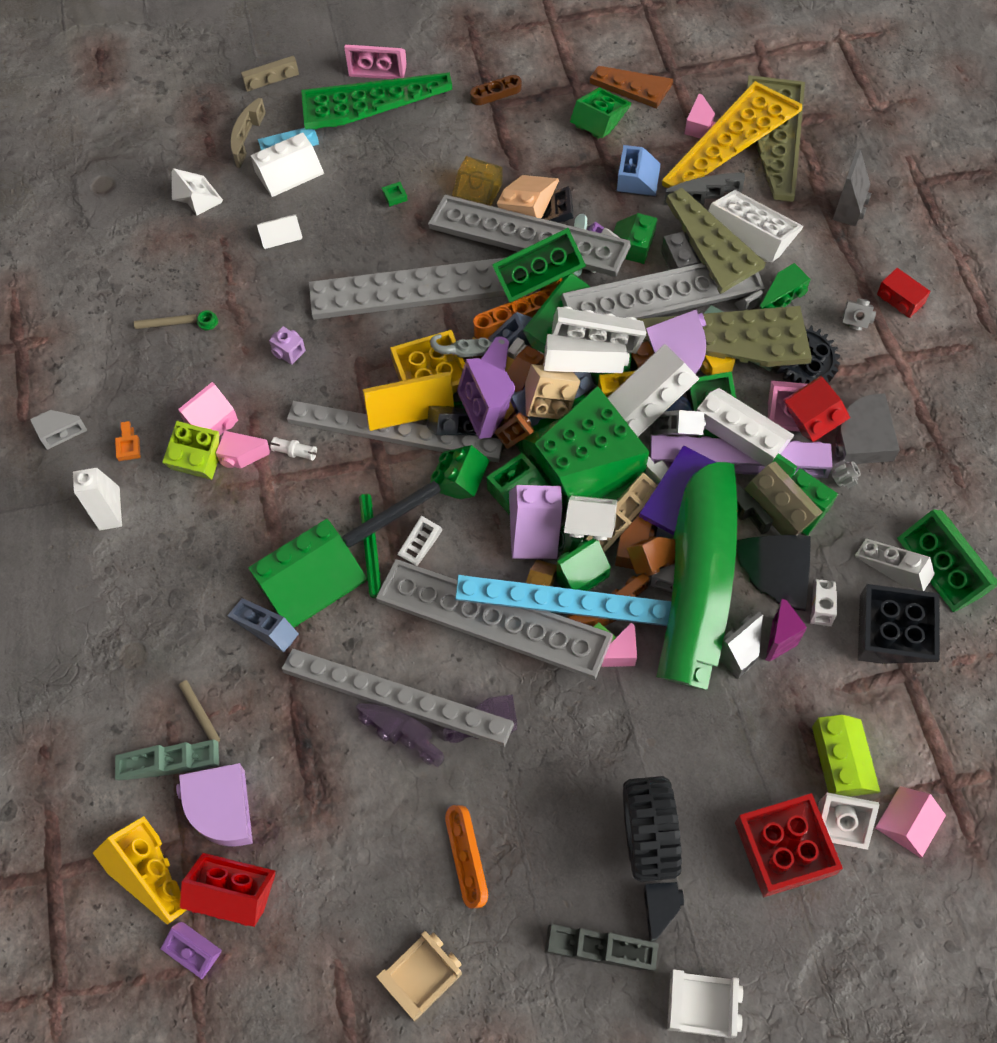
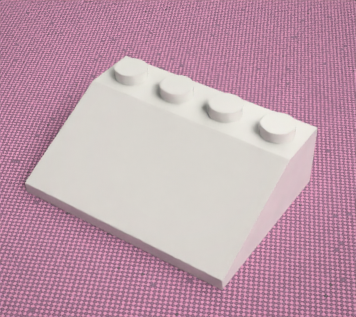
(755, 224)

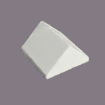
(848, 819)

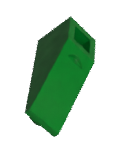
(786, 287)

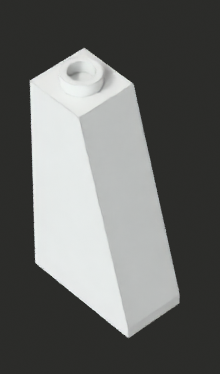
(584, 355)
(99, 497)

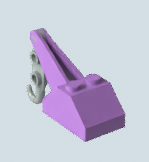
(483, 383)

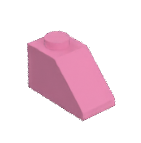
(700, 118)
(241, 450)

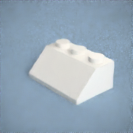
(286, 164)

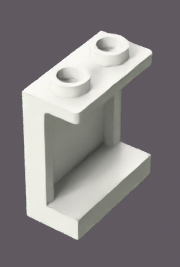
(704, 1005)

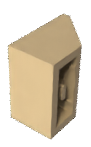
(549, 392)

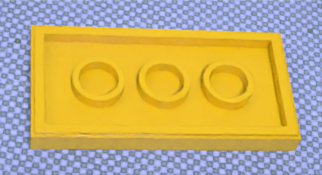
(406, 400)

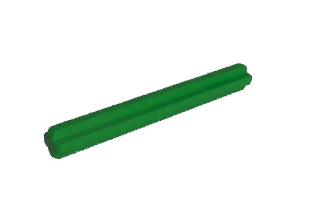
(370, 548)

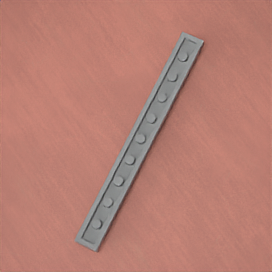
(405, 434)
(399, 697)

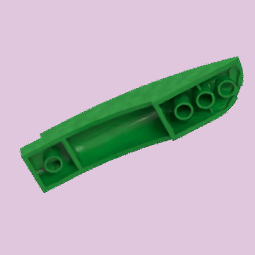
(702, 576)

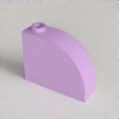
(683, 336)
(217, 804)

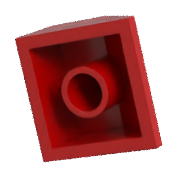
(816, 409)

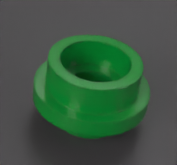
(206, 316)

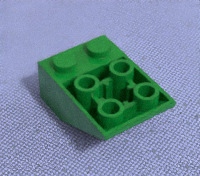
(515, 472)

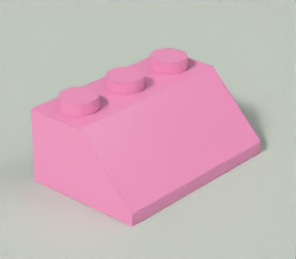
(375, 62)

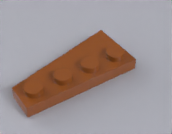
(633, 85)

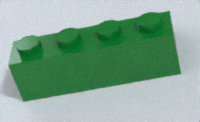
(539, 265)
(542, 321)
(957, 568)

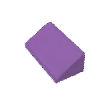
(190, 949)

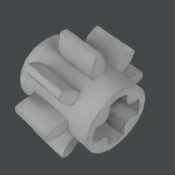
(846, 474)

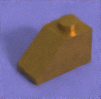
(542, 573)

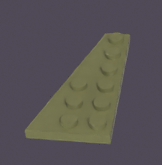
(715, 245)

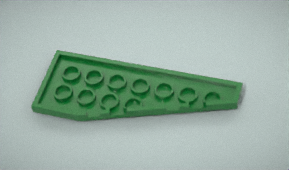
(353, 102)

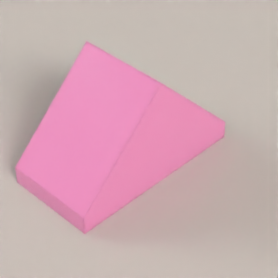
(622, 650)

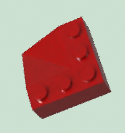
(788, 845)

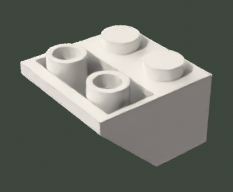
(590, 517)

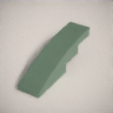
(166, 760)

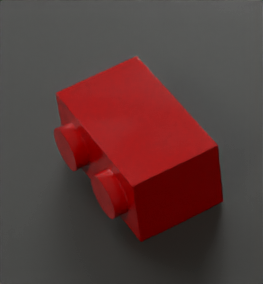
(903, 292)

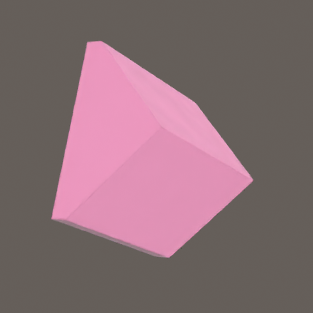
(911, 819)

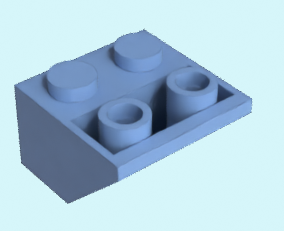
(638, 171)

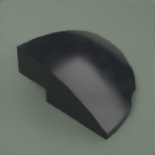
(778, 566)

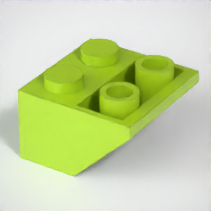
(192, 450)

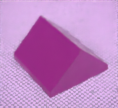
(785, 631)

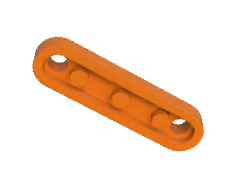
(466, 856)

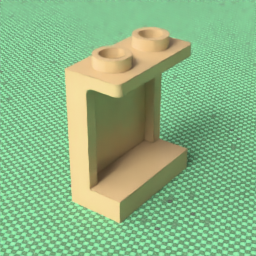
(421, 975)

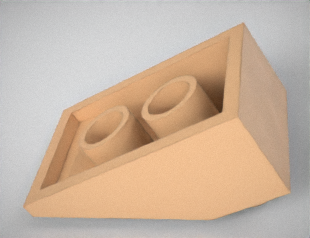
(528, 195)

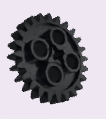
(823, 360)

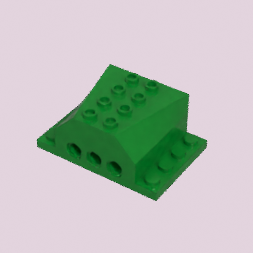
(586, 450)

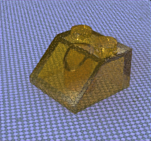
(478, 181)

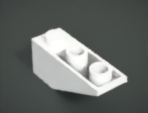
(898, 564)

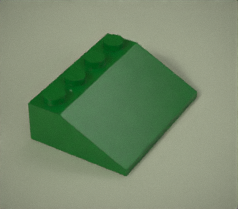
(308, 573)

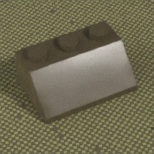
(783, 500)

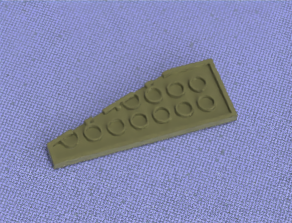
(781, 146)
(755, 335)

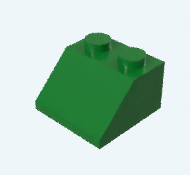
(640, 231)
(818, 492)

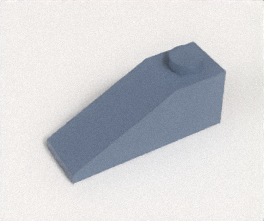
(264, 624)

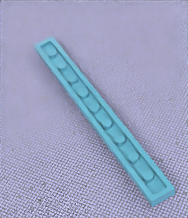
(562, 600)

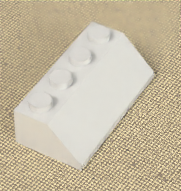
(599, 327)
(652, 389)
(743, 427)

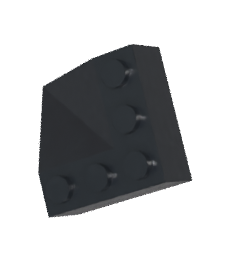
(898, 625)

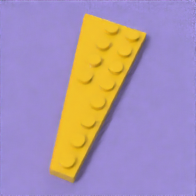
(744, 123)

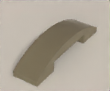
(252, 115)

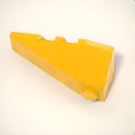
(138, 865)

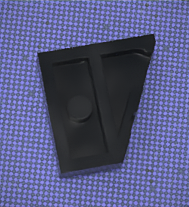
(560, 206)

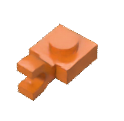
(128, 445)

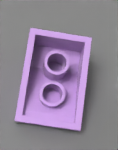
(535, 521)

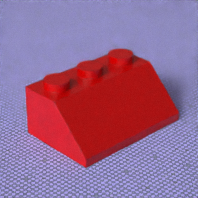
(226, 889)

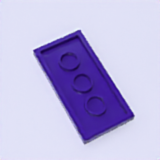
(665, 502)

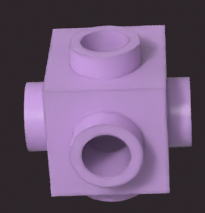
(287, 345)

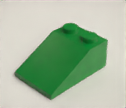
(599, 112)
(699, 391)

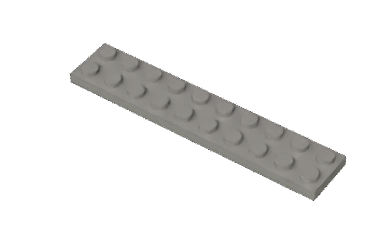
(519, 231)
(404, 289)
(658, 293)
(526, 631)

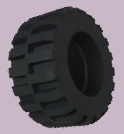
(652, 828)

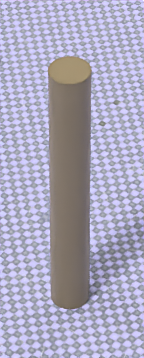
(139, 324)
(198, 711)

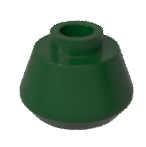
(567, 543)

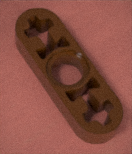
(512, 86)

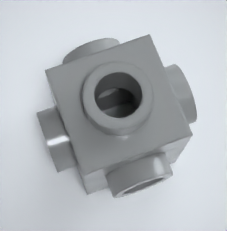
(852, 308)

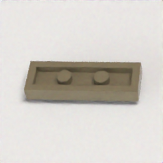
(270, 73)

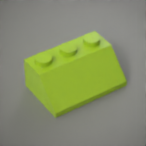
(845, 756)

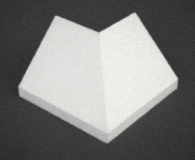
(194, 190)

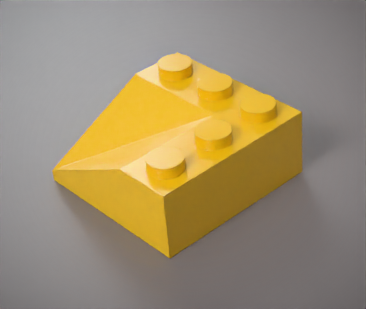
(419, 359)

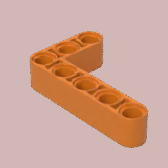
(489, 321)

